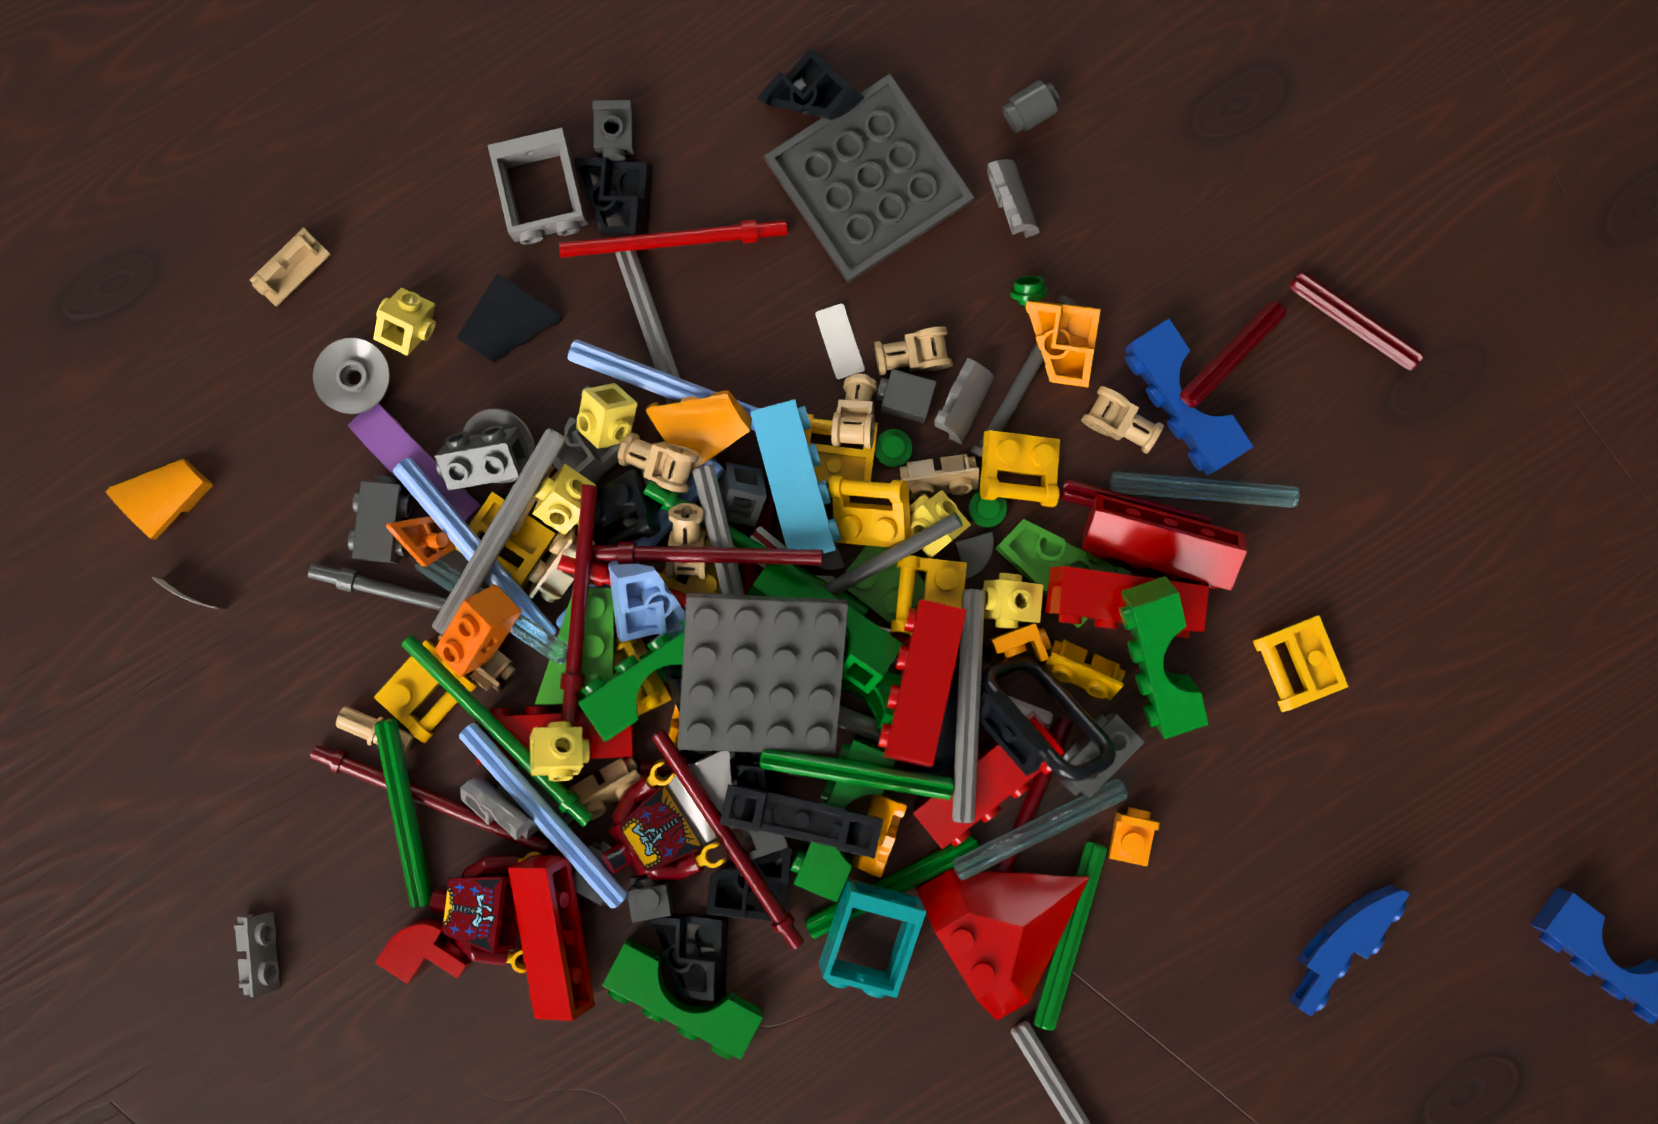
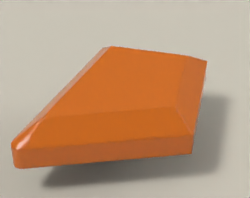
(422, 539)

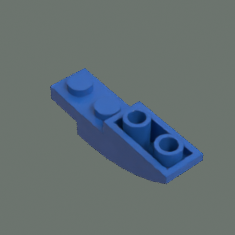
(1354, 929)

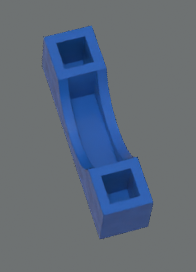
(1158, 360)
(1576, 928)

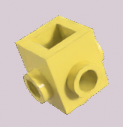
(404, 321)
(606, 415)
(560, 499)
(929, 511)
(1012, 601)
(546, 758)

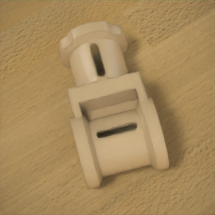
(915, 352)
(855, 415)
(1121, 420)
(663, 462)
(686, 538)

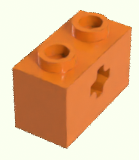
(477, 630)

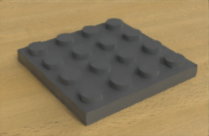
(869, 179)
(761, 673)

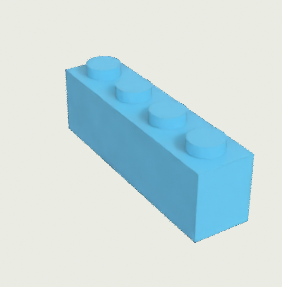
(792, 477)

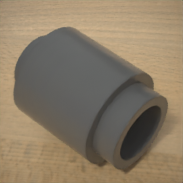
(1031, 106)

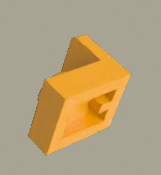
(1014, 642)
(1132, 836)

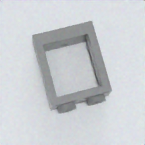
(529, 150)

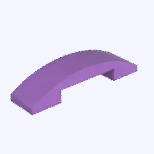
(392, 444)

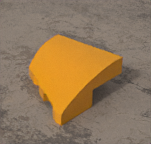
(1066, 339)
(701, 423)
(160, 496)
(891, 812)

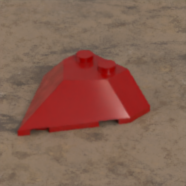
(1001, 929)

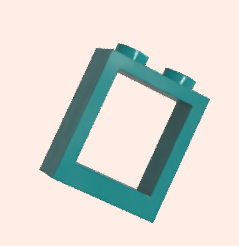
(885, 903)

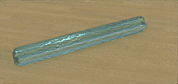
(1204, 489)
(523, 627)
(1039, 830)

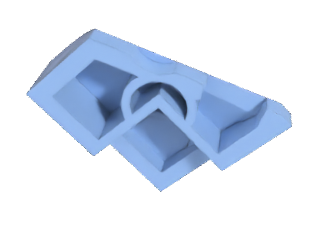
(642, 602)

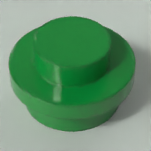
(1028, 288)
(893, 448)
(987, 512)

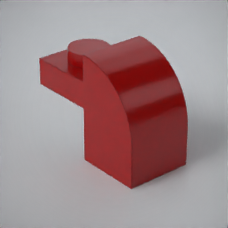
(417, 943)

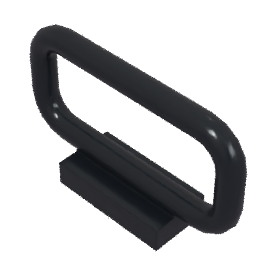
(1022, 739)

